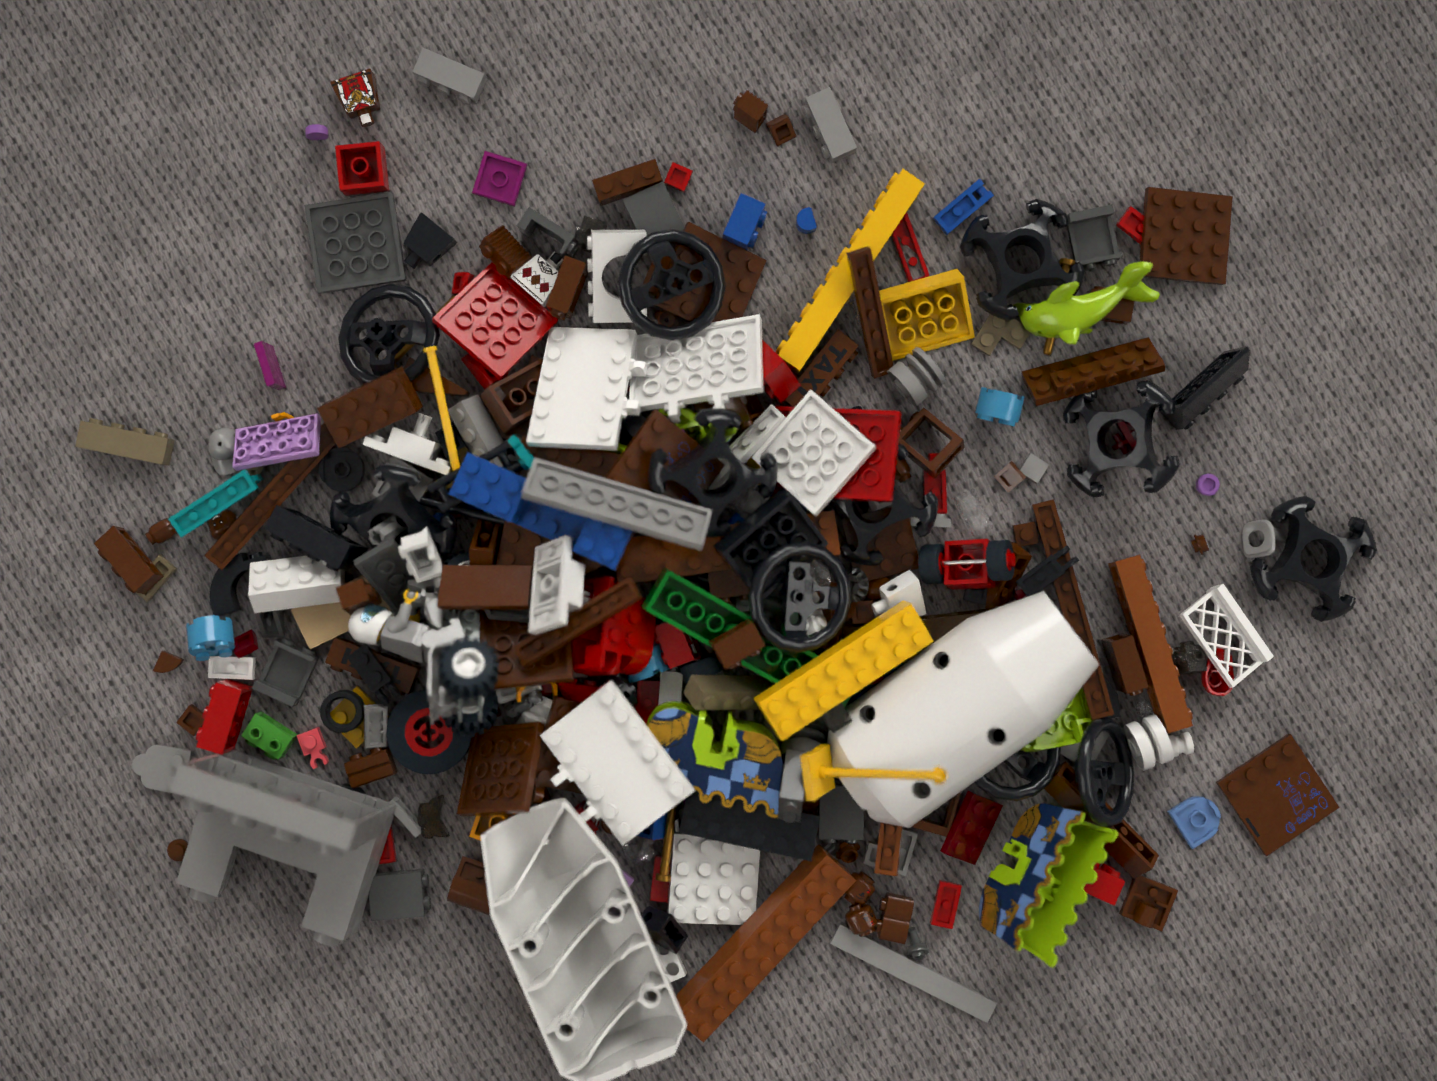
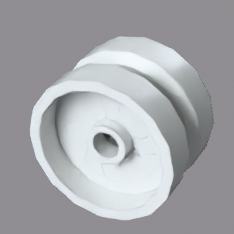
(1149, 742)

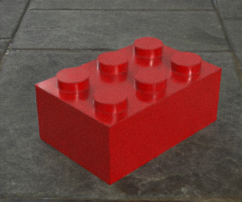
(224, 716)

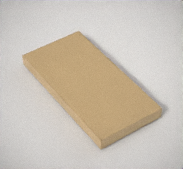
(324, 621)

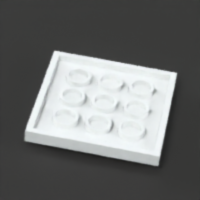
(815, 452)
(712, 881)

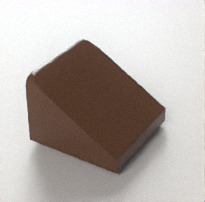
(781, 129)

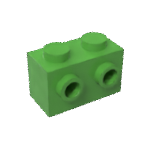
(269, 736)

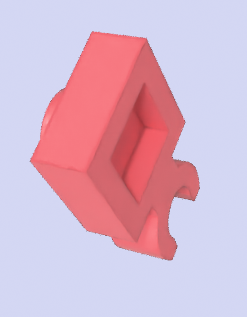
(312, 743)

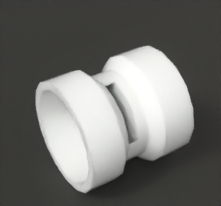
(1182, 744)

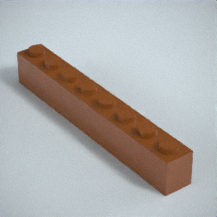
(1149, 637)

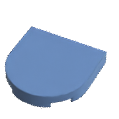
(1196, 819)

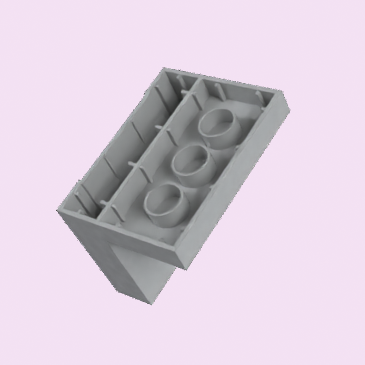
(287, 819)

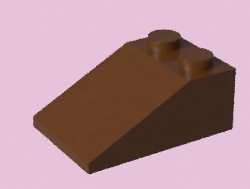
(513, 397)

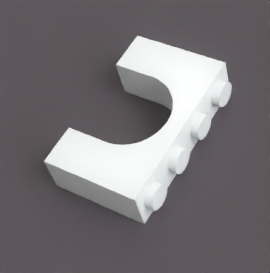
(606, 246)

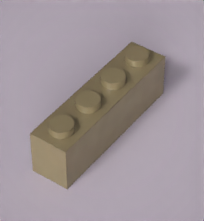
(125, 443)
(725, 691)

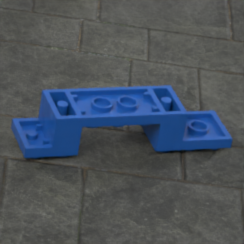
(500, 494)

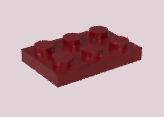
(971, 828)

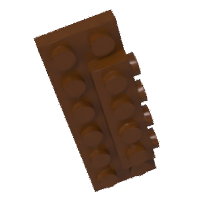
(1093, 371)

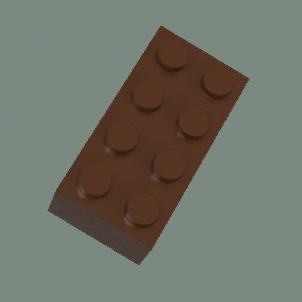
(370, 407)

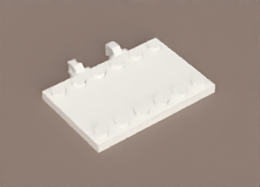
(708, 367)
(584, 388)
(616, 763)

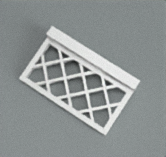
(1236, 625)

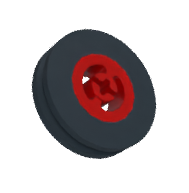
(404, 741)

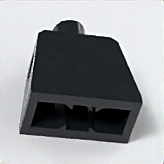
(427, 242)
(656, 921)

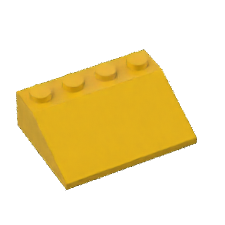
(927, 313)

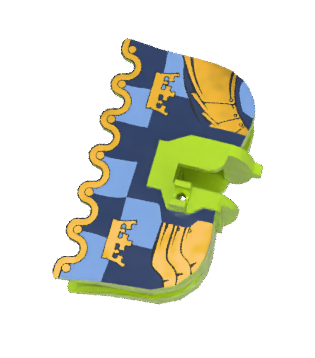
(739, 767)
(1039, 895)

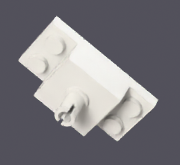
(412, 446)
(555, 585)

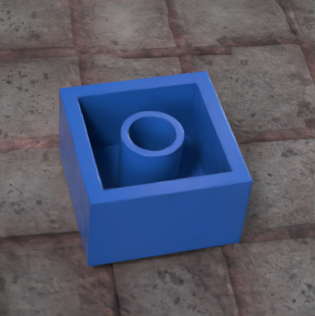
(744, 221)

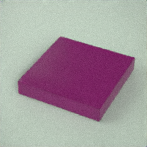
(499, 178)
(269, 365)

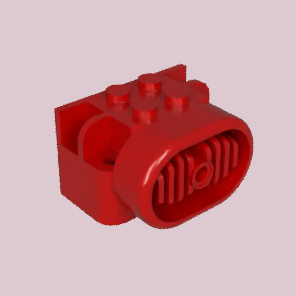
(617, 644)

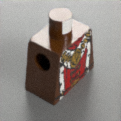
(358, 95)

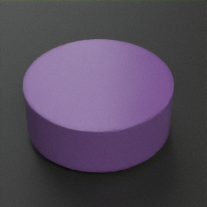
(316, 132)
(1207, 484)

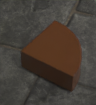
(167, 662)

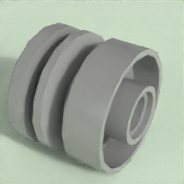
(912, 379)

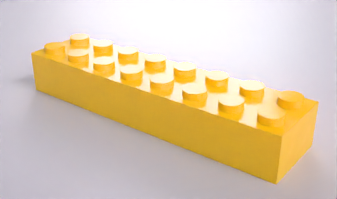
(843, 669)

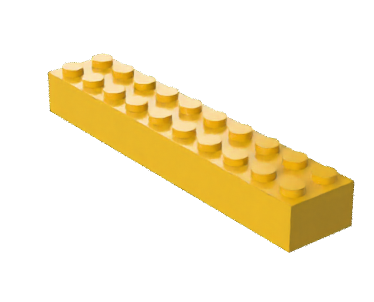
(832, 296)

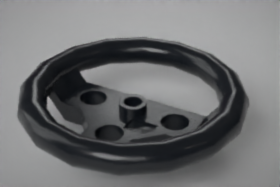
(637, 299)
(386, 334)
(797, 597)
(1036, 772)
(1097, 776)

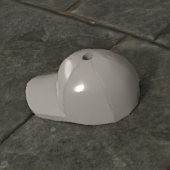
(222, 455)

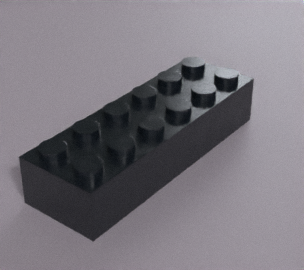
(749, 829)

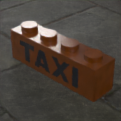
(825, 367)
(402, 672)

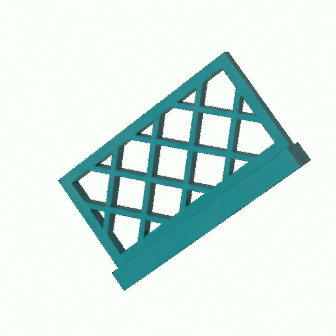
(215, 502)

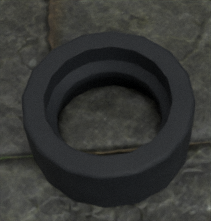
(325, 711)

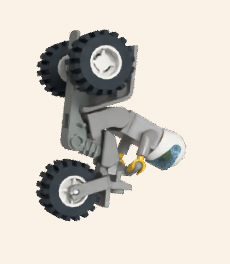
(458, 664)

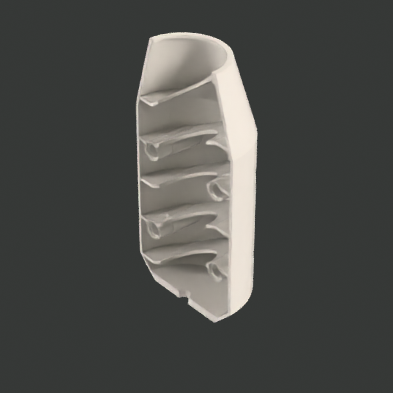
(1004, 672)
(579, 945)

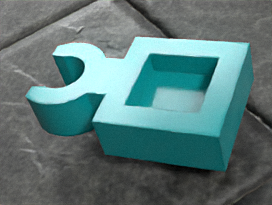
(526, 458)

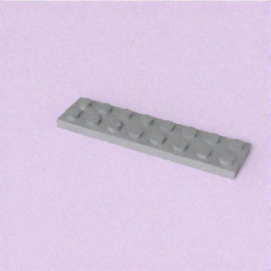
(617, 503)

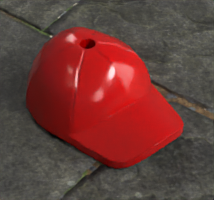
(1216, 685)

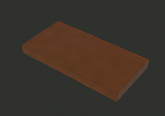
(485, 587)

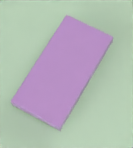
(277, 442)

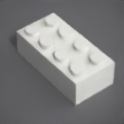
(292, 583)

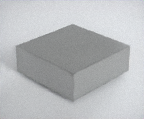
(1034, 468)

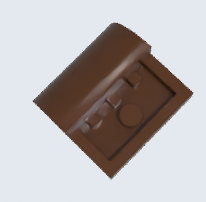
(470, 886)

